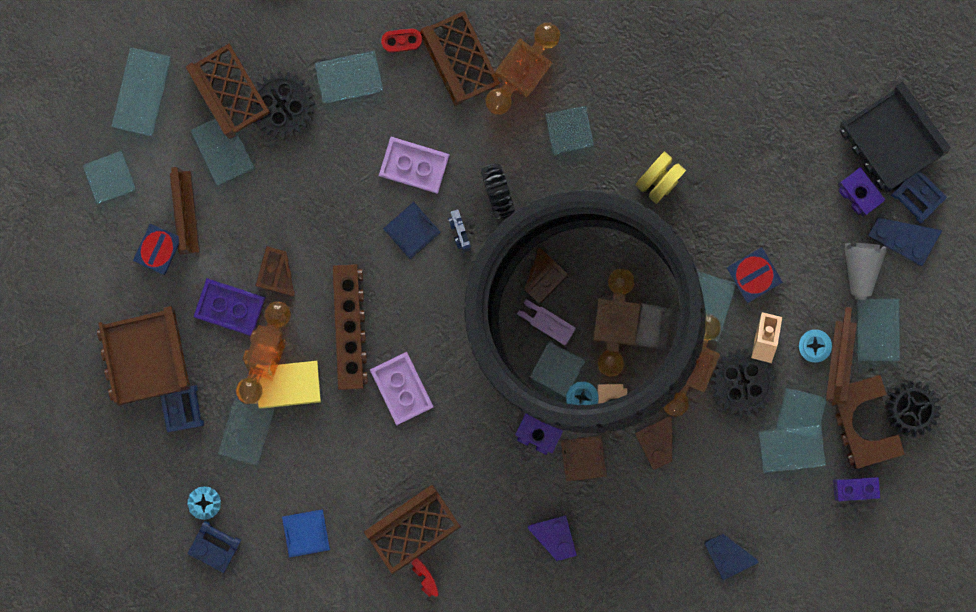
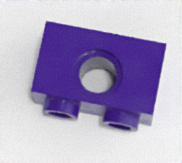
(872, 196)
(550, 438)
(856, 489)

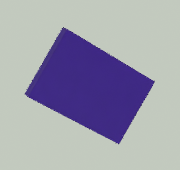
(229, 307)

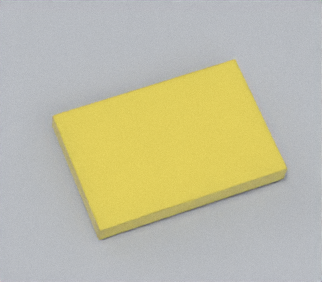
(291, 385)

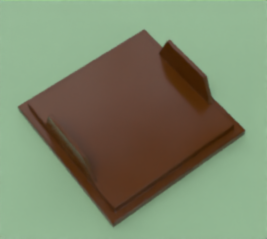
(583, 458)

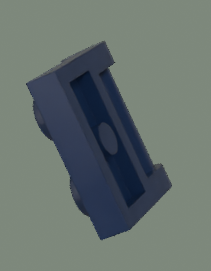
(924, 191)
(175, 412)
(211, 553)

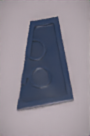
(905, 239)

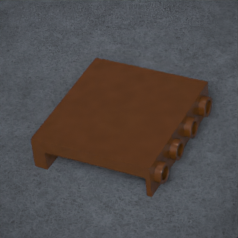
(143, 357)

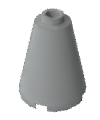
(863, 267)

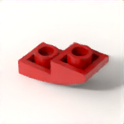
(429, 584)

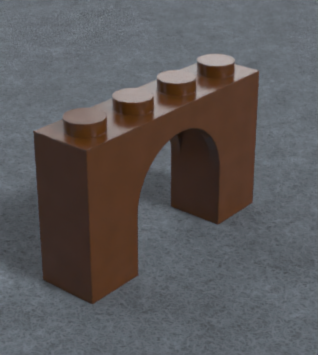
(860, 450)

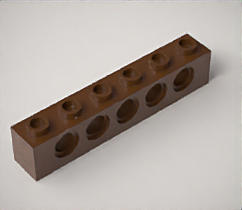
(341, 274)

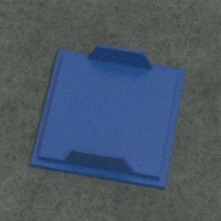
(305, 533)

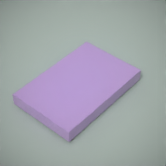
(414, 165)
(401, 388)

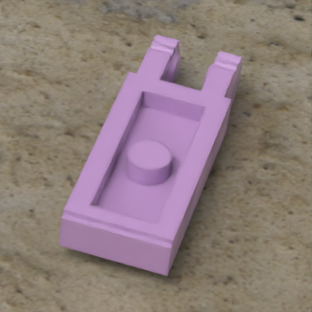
(548, 323)

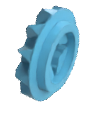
(822, 352)
(579, 387)
(211, 509)

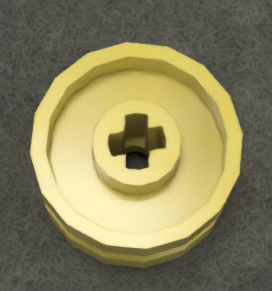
(661, 178)

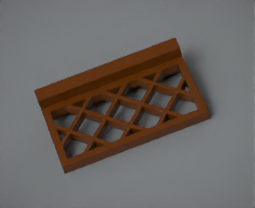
(442, 62)
(213, 101)
(184, 211)
(841, 359)
(406, 513)

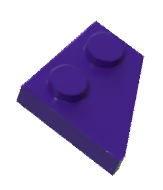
(555, 537)

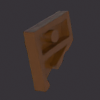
(275, 272)
(544, 277)
(657, 442)

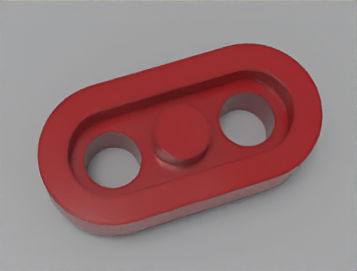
(401, 38)

